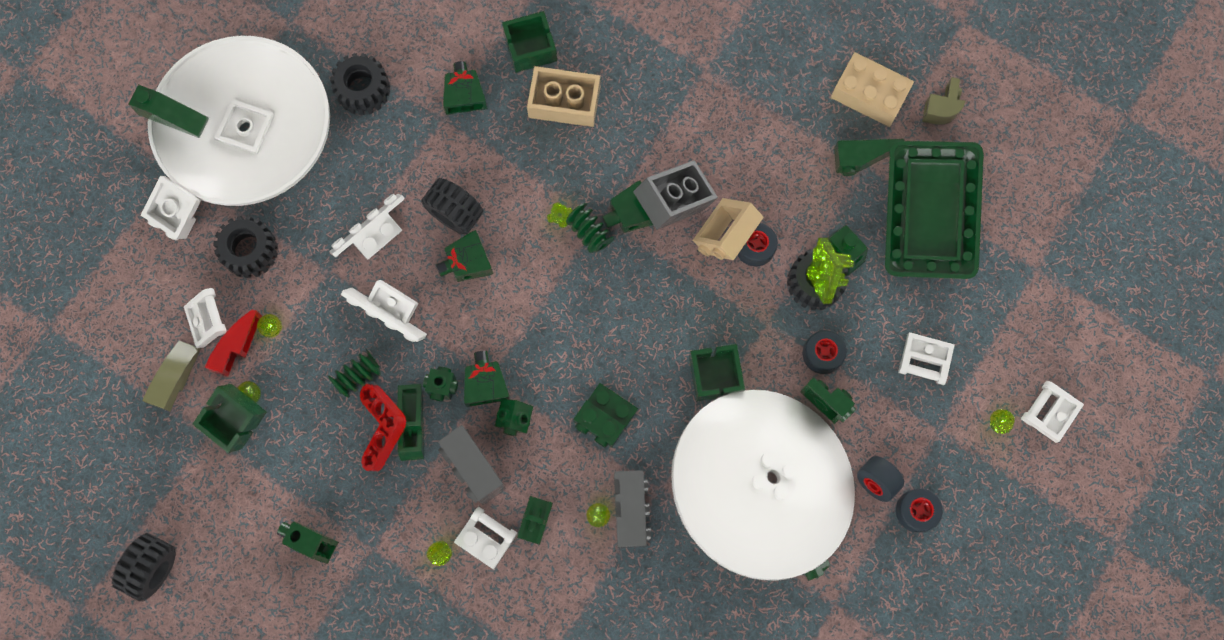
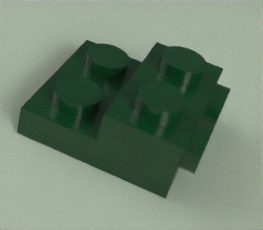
(833, 405)
(604, 416)

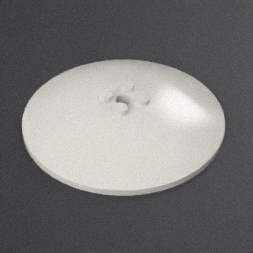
(237, 84)
(733, 507)

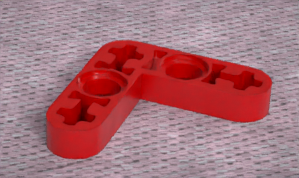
(375, 454)

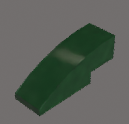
(412, 438)

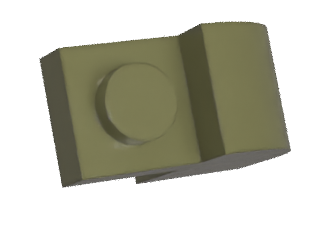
(945, 108)

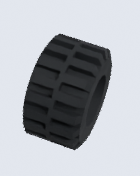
(352, 69)
(452, 206)
(233, 234)
(802, 289)
(143, 567)

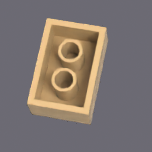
(872, 89)
(563, 96)

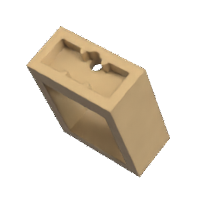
(745, 219)

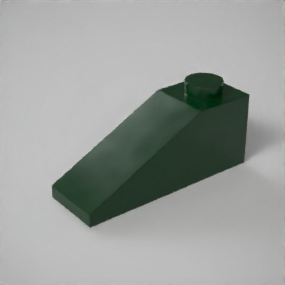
(167, 111)
(857, 155)

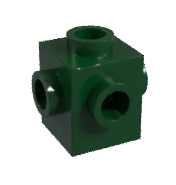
(443, 391)
(513, 417)

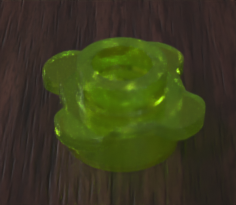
(556, 209)

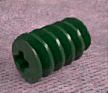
(588, 229)
(355, 374)

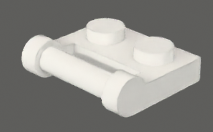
(198, 314)
(928, 351)
(1059, 415)
(480, 544)

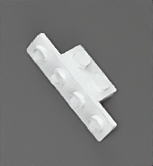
(372, 233)
(389, 306)

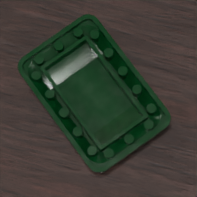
(934, 209)

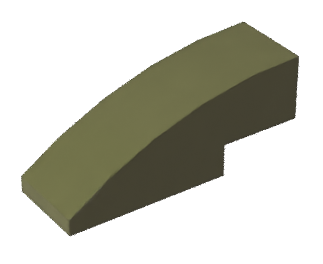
(171, 376)

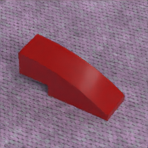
(233, 343)

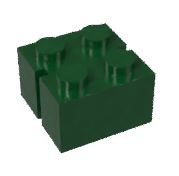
(529, 41)
(716, 373)
(230, 422)

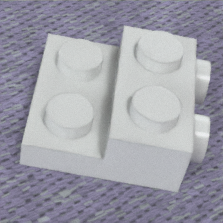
(171, 209)

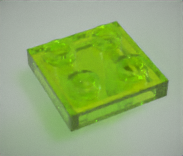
(827, 269)

